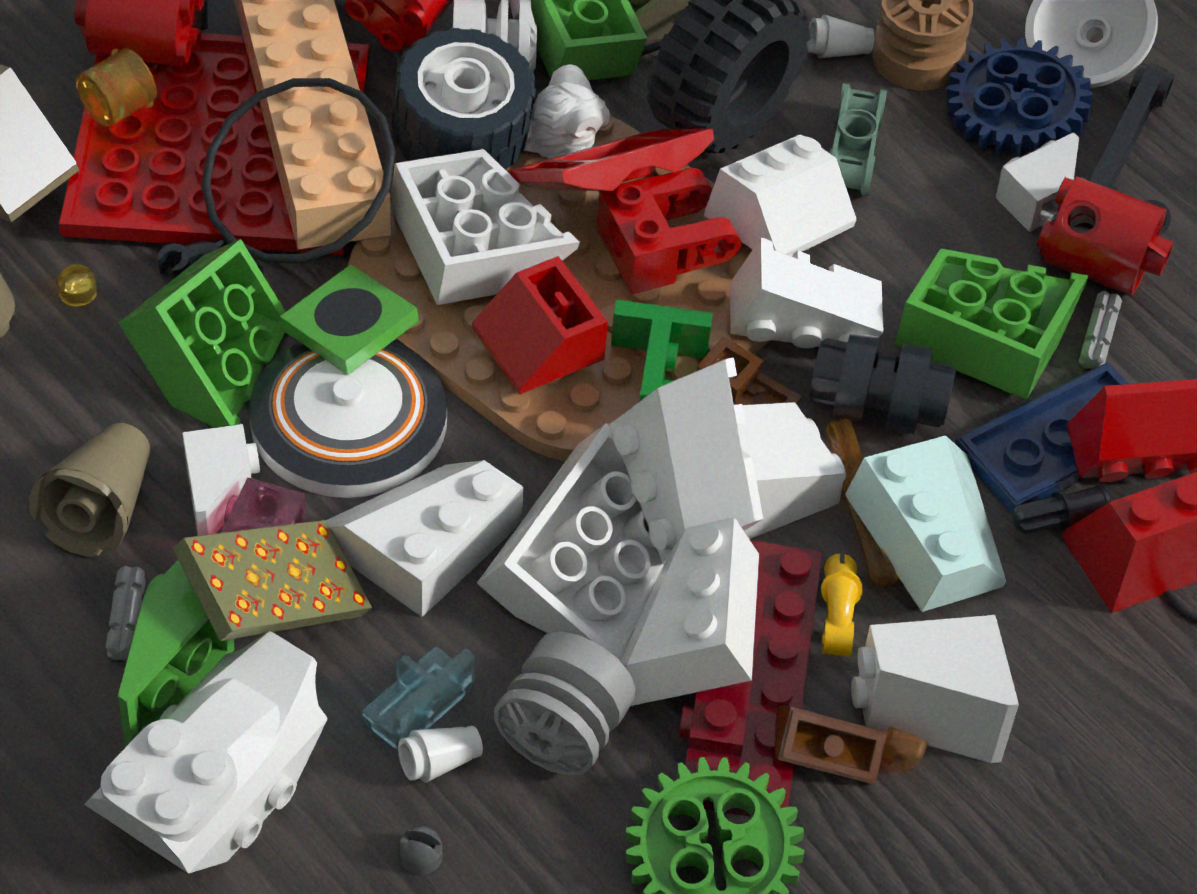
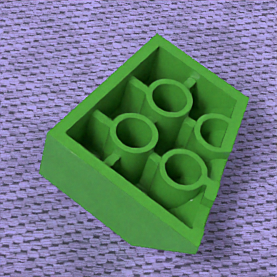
(990, 318)
(209, 334)

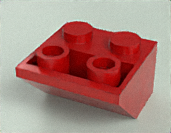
(542, 326)

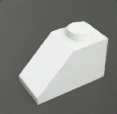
(216, 470)

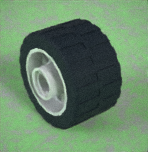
(462, 96)

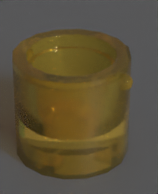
(116, 87)

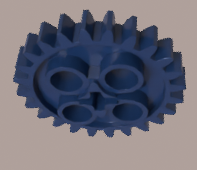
(1018, 97)

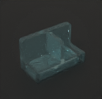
(420, 694)

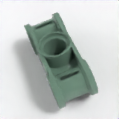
(856, 134)

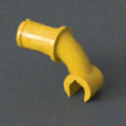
(841, 592)

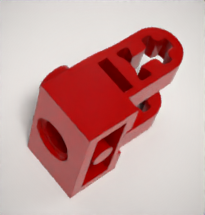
(643, 244)

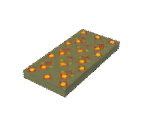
(271, 579)

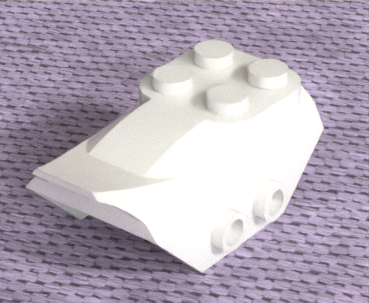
(218, 758)

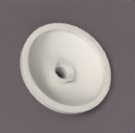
(1126, 29)

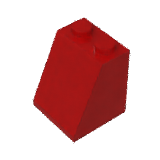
(1139, 543)

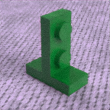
(663, 334)

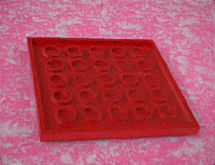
(148, 168)

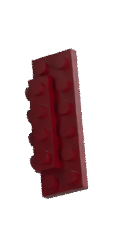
(741, 717)

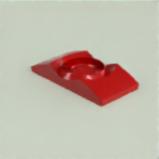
(617, 161)

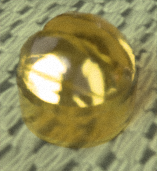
(77, 285)

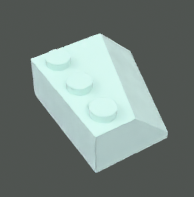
(929, 521)

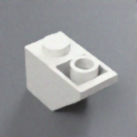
(1032, 182)

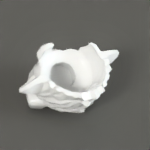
(566, 115)

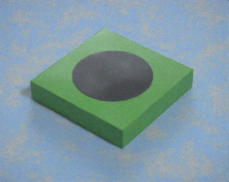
(349, 319)

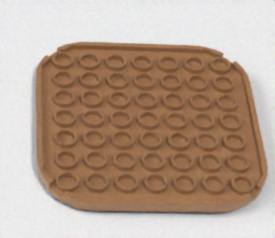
(572, 407)

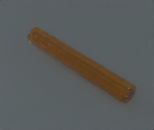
(846, 446)

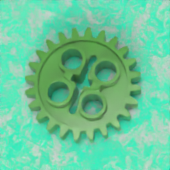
(763, 839)

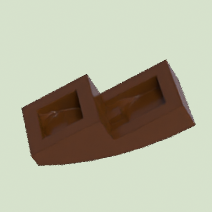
(750, 384)

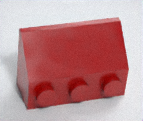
(1137, 431)

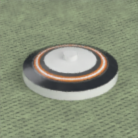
(349, 430)

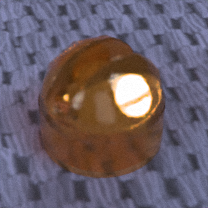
(904, 745)

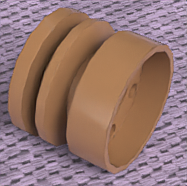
(921, 41)

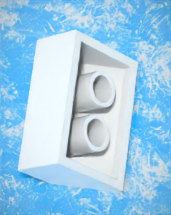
(784, 195)

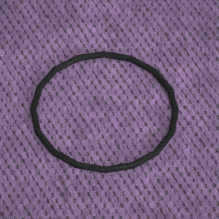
(351, 233)

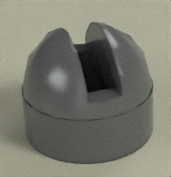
(416, 855)

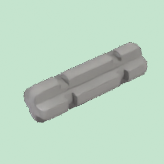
(1100, 330)
(125, 611)

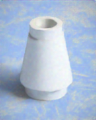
(838, 38)
(436, 751)

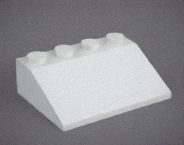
(580, 552)

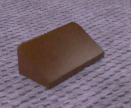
(828, 744)

